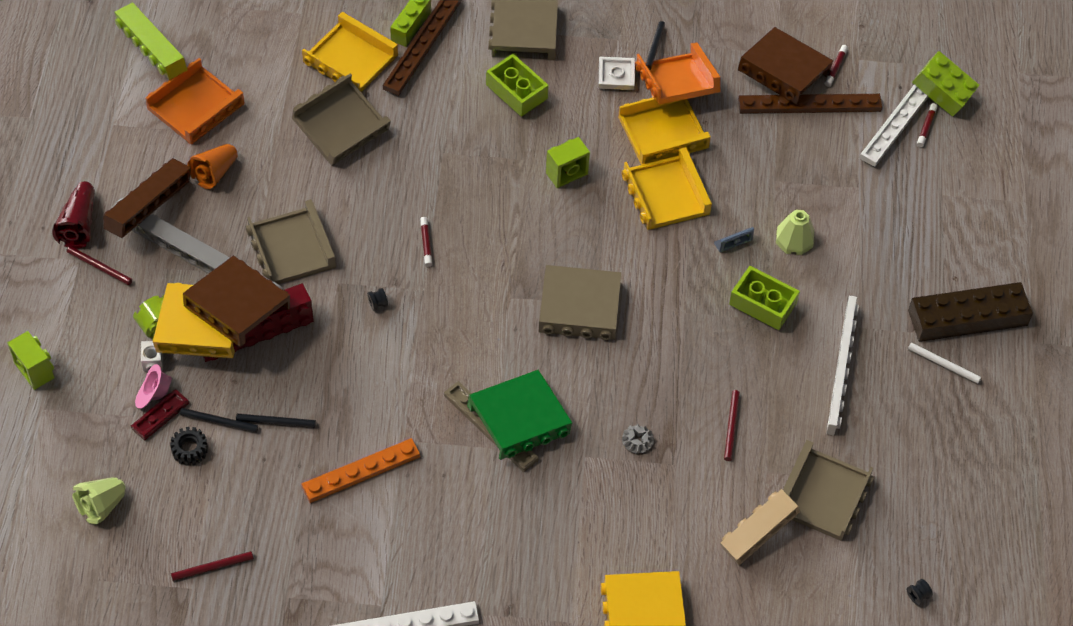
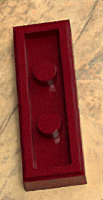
(159, 414)

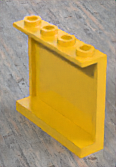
(353, 50)
(662, 129)
(667, 191)
(184, 332)
(643, 599)

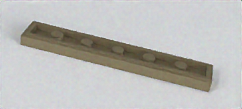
(458, 396)

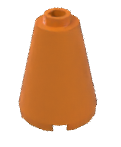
(212, 165)

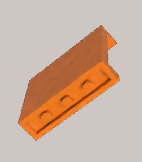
(680, 76)
(194, 102)

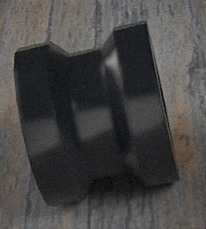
(377, 299)
(919, 591)

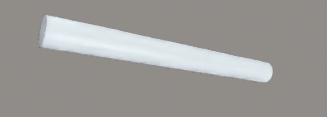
(943, 362)

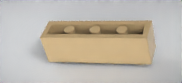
(759, 526)

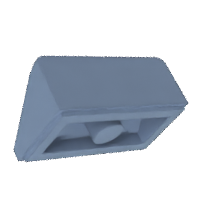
(734, 240)

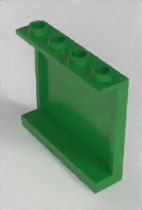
(520, 414)

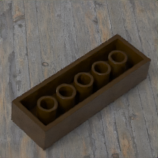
(970, 311)

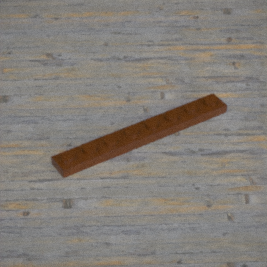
(420, 46)
(810, 103)

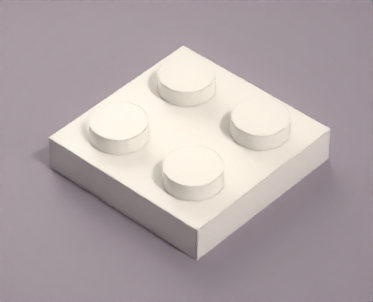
(616, 73)

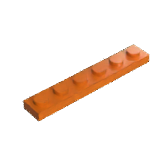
(360, 470)

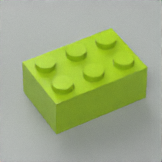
(945, 83)
(517, 85)
(764, 297)

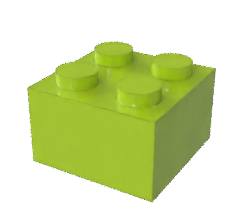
(567, 162)
(31, 359)

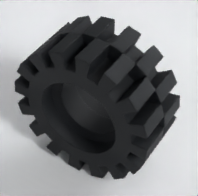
(187, 436)

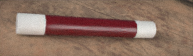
(836, 65)
(927, 124)
(426, 241)

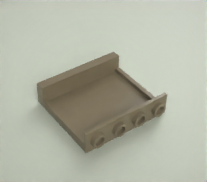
(524, 26)
(339, 120)
(291, 245)
(580, 302)
(826, 491)

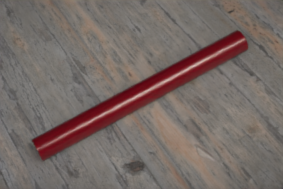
(99, 265)
(731, 425)
(212, 566)

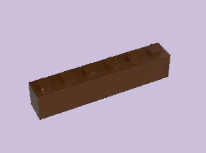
(146, 198)

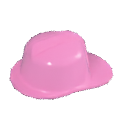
(154, 387)

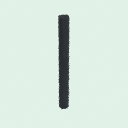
(653, 50)
(219, 420)
(276, 420)

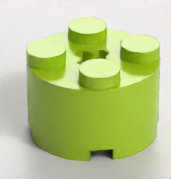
(148, 315)

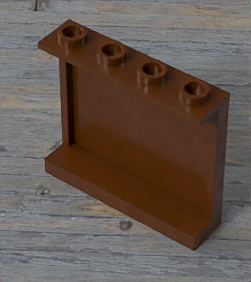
(784, 64)
(234, 299)

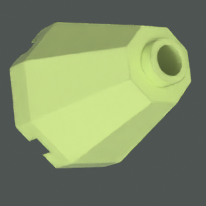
(795, 233)
(98, 498)

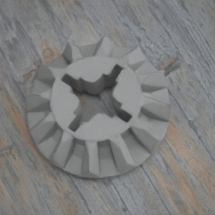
(635, 445)

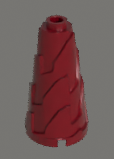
(75, 219)

